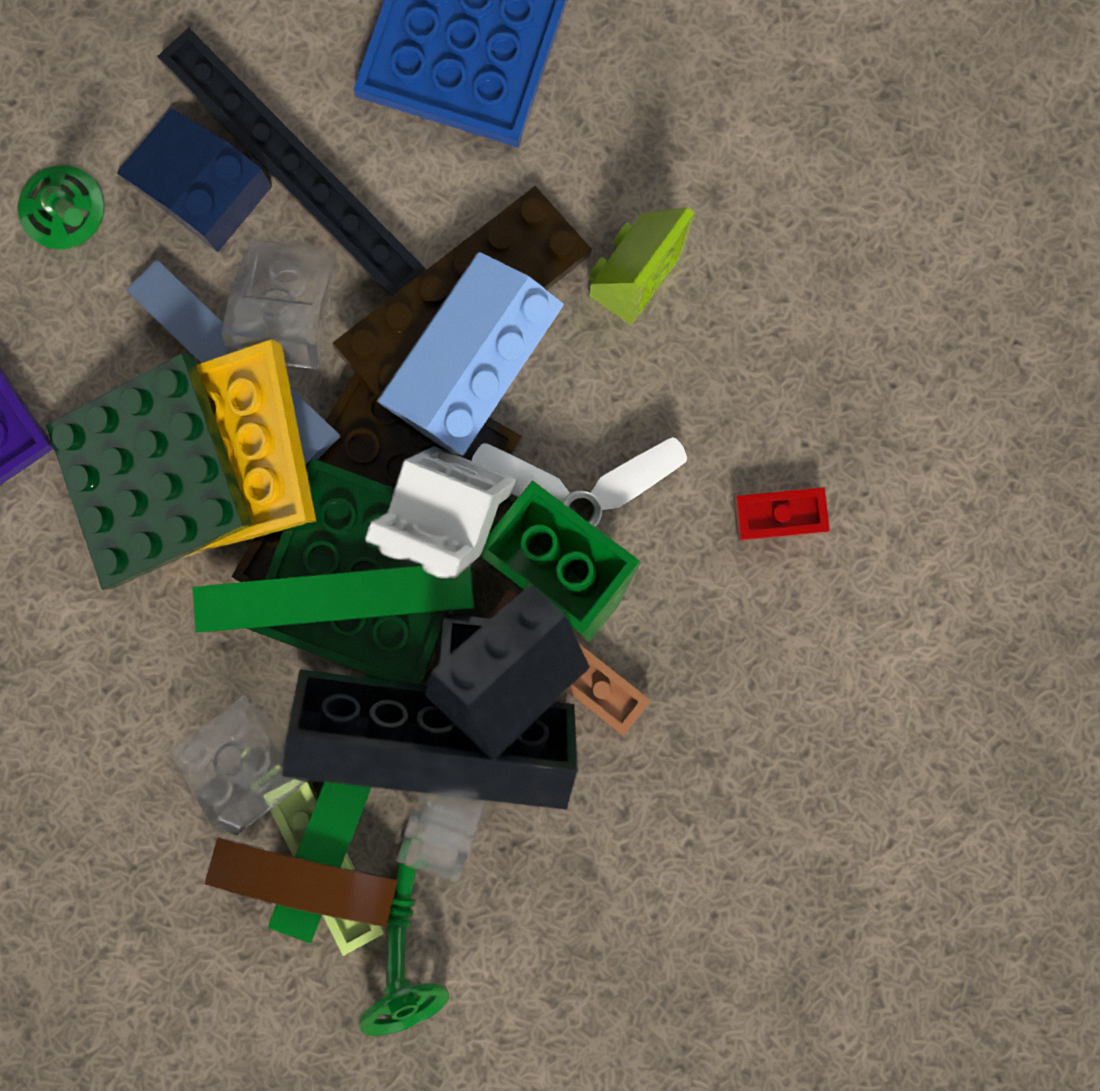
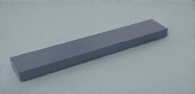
(201, 335)

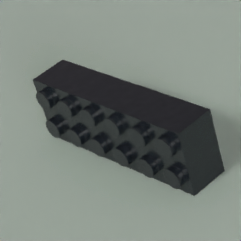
(400, 740)

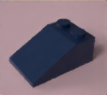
(196, 178)

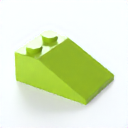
(641, 261)

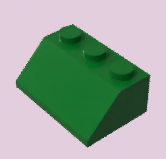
(562, 557)

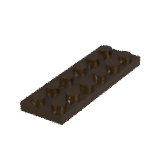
(524, 236)

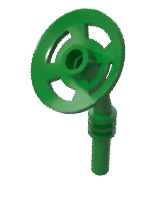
(61, 207)
(399, 993)

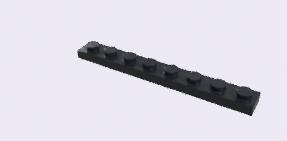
(290, 163)

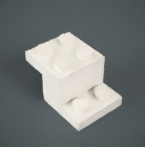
(440, 511)

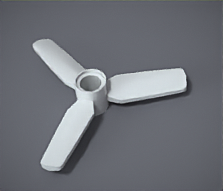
(610, 490)

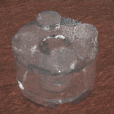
(441, 834)

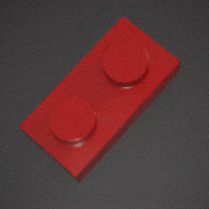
(781, 514)

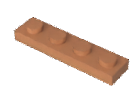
(600, 687)

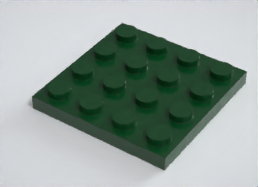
(148, 472)
(335, 543)

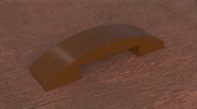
(300, 883)

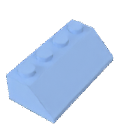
(470, 353)

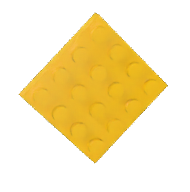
(261, 436)

